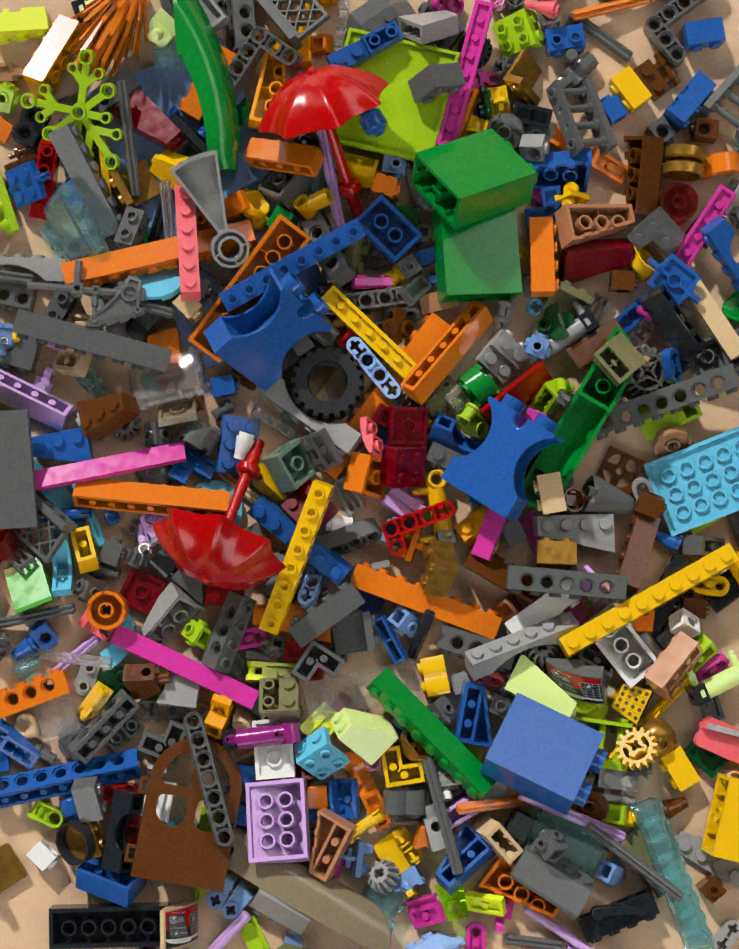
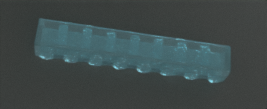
(670, 864)

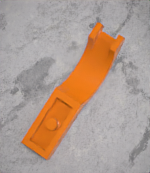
(603, 164)
(367, 787)

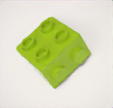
(518, 32)

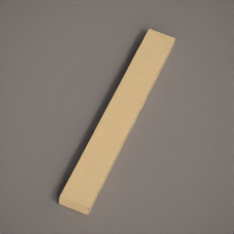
(711, 315)

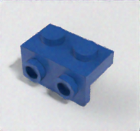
(344, 797)

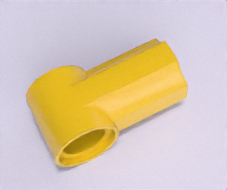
(309, 205)

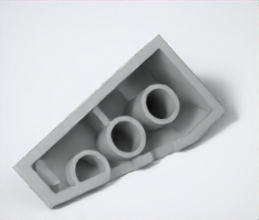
(171, 614)

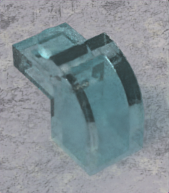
(168, 58)

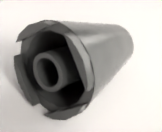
(606, 498)

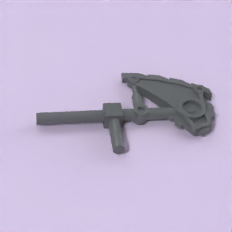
(121, 308)

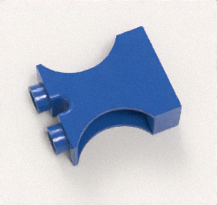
(263, 334)
(498, 466)

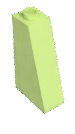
(536, 685)

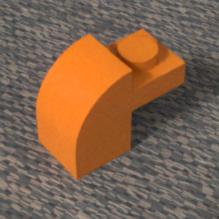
(721, 164)

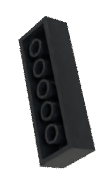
(105, 925)

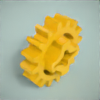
(641, 755)

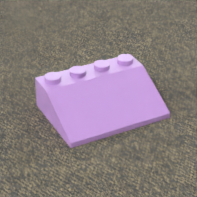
(278, 821)

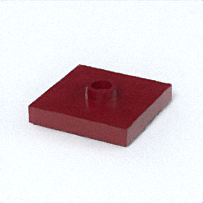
(408, 425)
(142, 590)

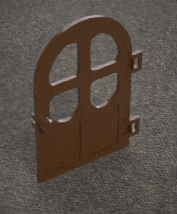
(183, 851)

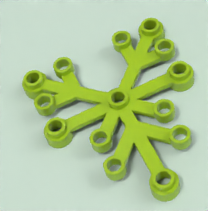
(93, 132)

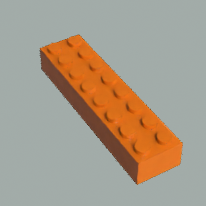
(278, 241)

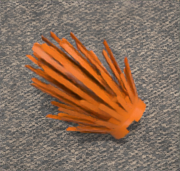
(112, 31)

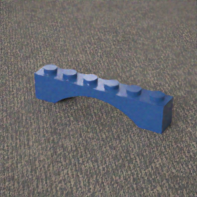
(322, 558)

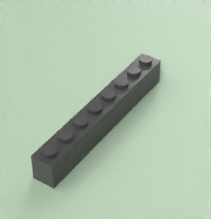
(91, 340)

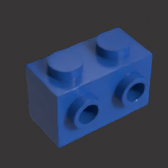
(703, 34)
(561, 39)

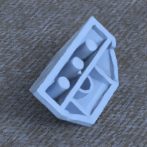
(437, 940)

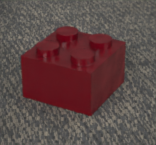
(403, 466)
(296, 501)

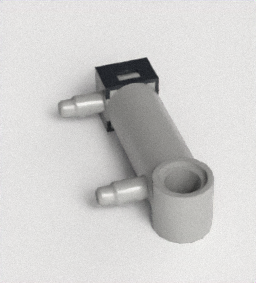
(581, 326)

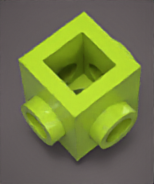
(9, 97)
(197, 633)

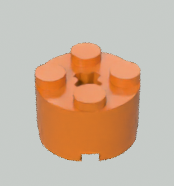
(95, 610)

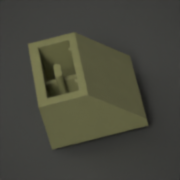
(618, 359)
(280, 699)

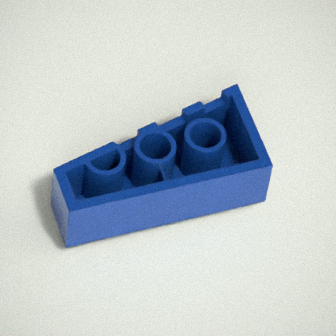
(562, 168)

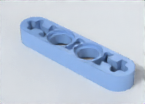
(376, 365)

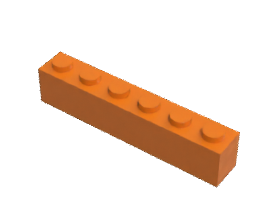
(447, 352)

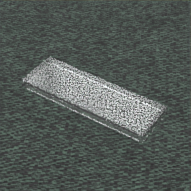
(332, 694)

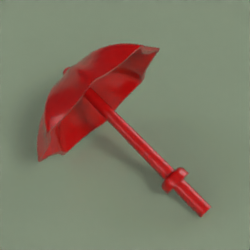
(325, 101)
(214, 546)

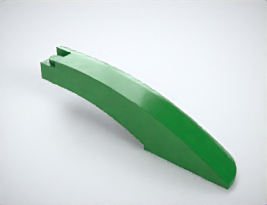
(210, 74)
(577, 426)

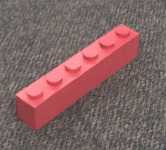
(187, 246)

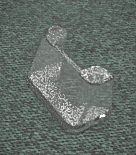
(184, 380)

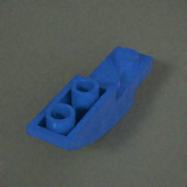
(367, 47)

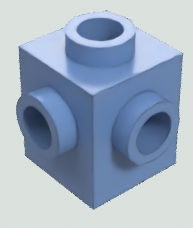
(395, 171)
(543, 352)
(404, 621)

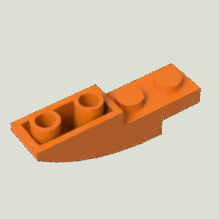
(234, 206)

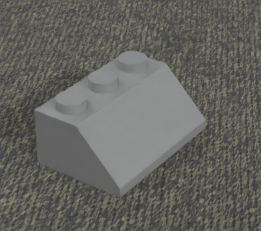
(279, 912)

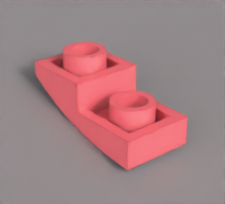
(372, 442)

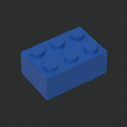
(388, 229)

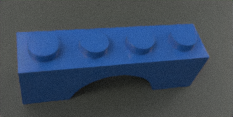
(718, 237)
(448, 434)

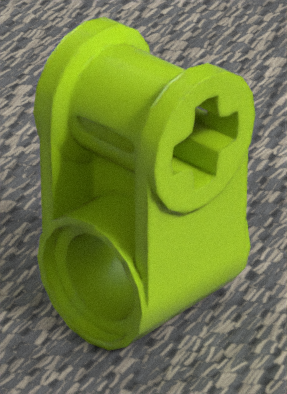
(472, 421)
(43, 812)

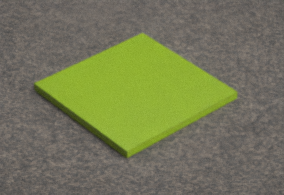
(410, 124)

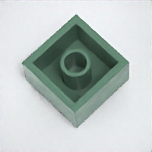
(290, 465)

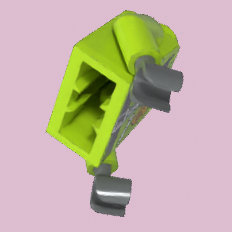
(553, 395)

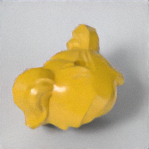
(258, 209)

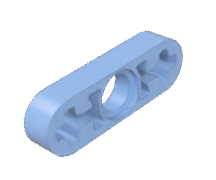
(314, 592)

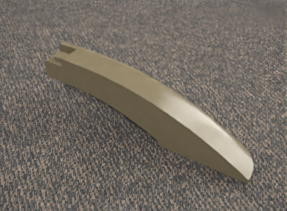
(325, 902)

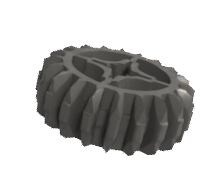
(656, 380)

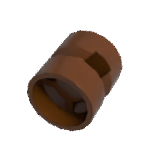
(574, 500)

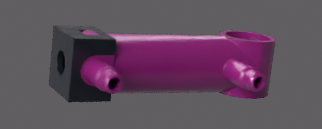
(261, 736)

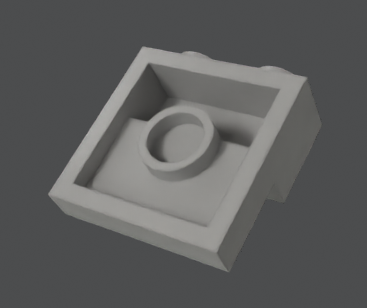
(502, 355)

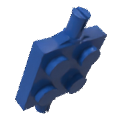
(26, 184)
(676, 277)

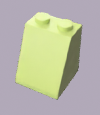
(364, 733)

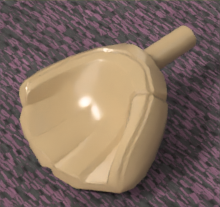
(242, 719)
(28, 726)

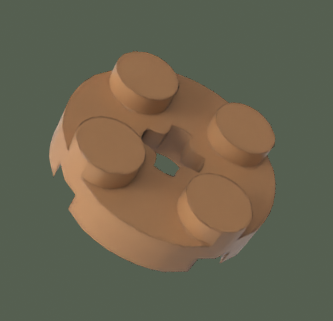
(666, 436)

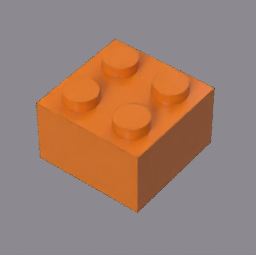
(364, 476)

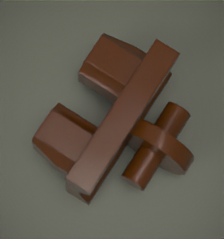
(21, 160)

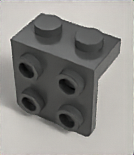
(354, 633)

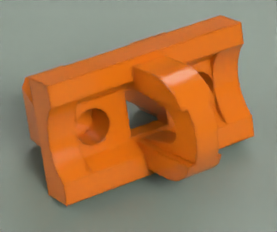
(410, 552)

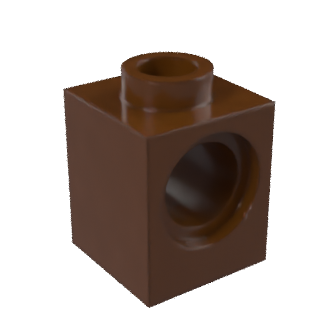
(712, 130)
(622, 281)
(650, 504)
(711, 887)

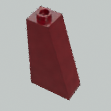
(151, 122)
(594, 258)

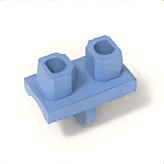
(354, 858)

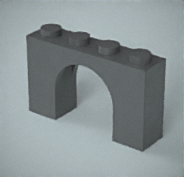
(23, 356)

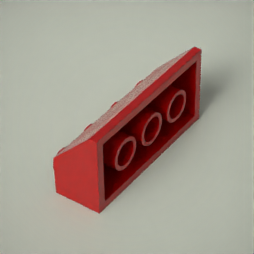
(522, 388)

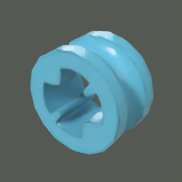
(531, 311)

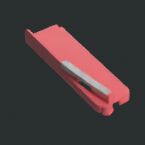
(712, 738)

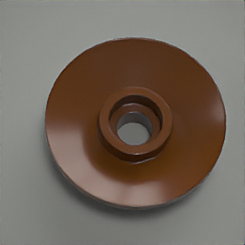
(594, 807)

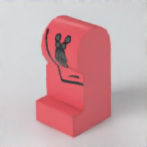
(105, 635)

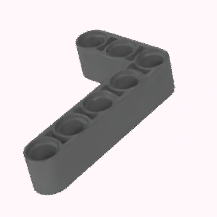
(663, 30)
(259, 48)

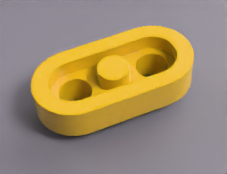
(710, 587)

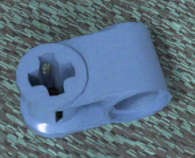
(228, 886)
(239, 898)

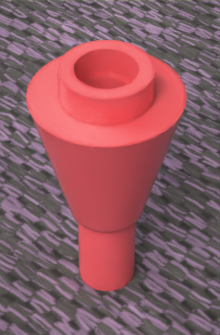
(547, 8)

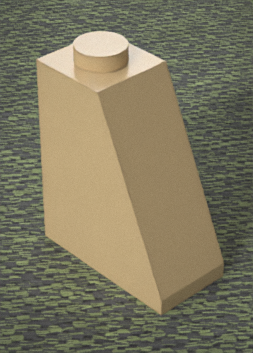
(497, 838)

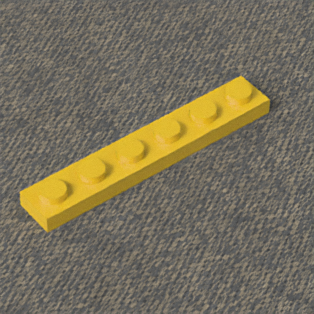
(368, 332)

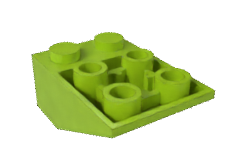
(675, 420)

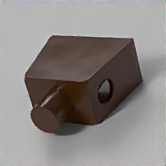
(144, 680)

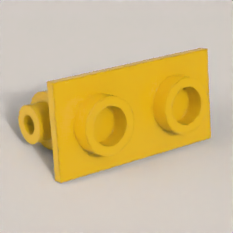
(94, 701)

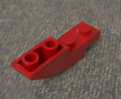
(46, 161)

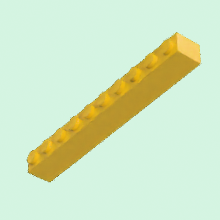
(648, 600)

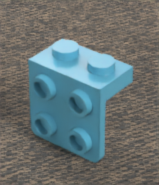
(318, 754)

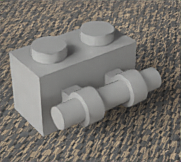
(618, 780)

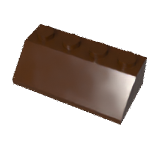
(495, 572)

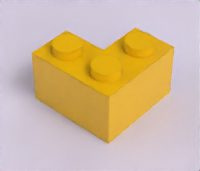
(400, 773)

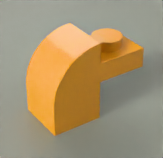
(218, 716)

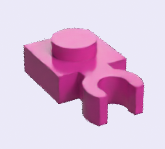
(481, 79)

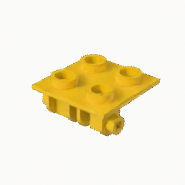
(399, 849)

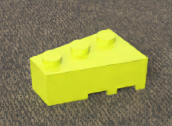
(23, 24)

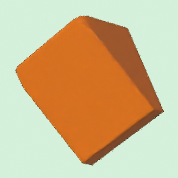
(321, 44)
(5, 131)
(508, 607)
(317, 797)
(420, 837)

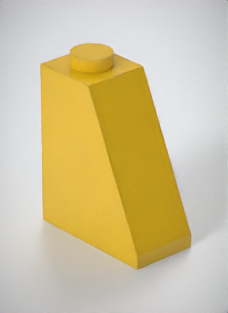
(163, 162)

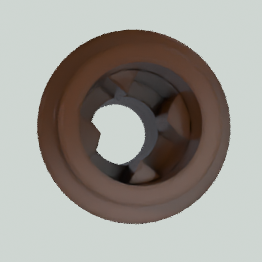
(674, 806)

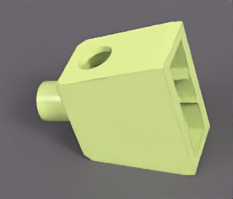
(162, 29)

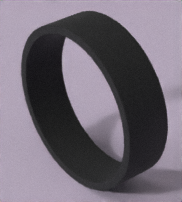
(88, 838)

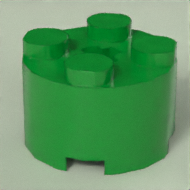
(477, 386)

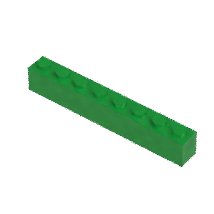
(430, 733)

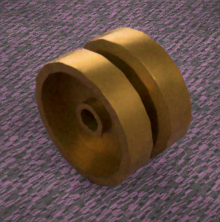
(683, 162)

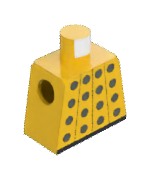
(629, 701)

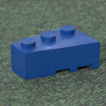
(689, 101)
(63, 446)
(472, 719)
(473, 855)
(111, 886)

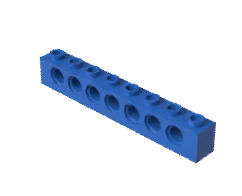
(294, 263)
(58, 779)

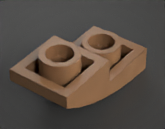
(430, 304)

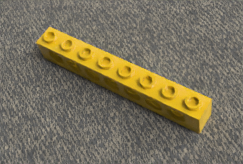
(296, 557)

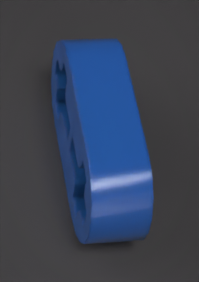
(671, 365)

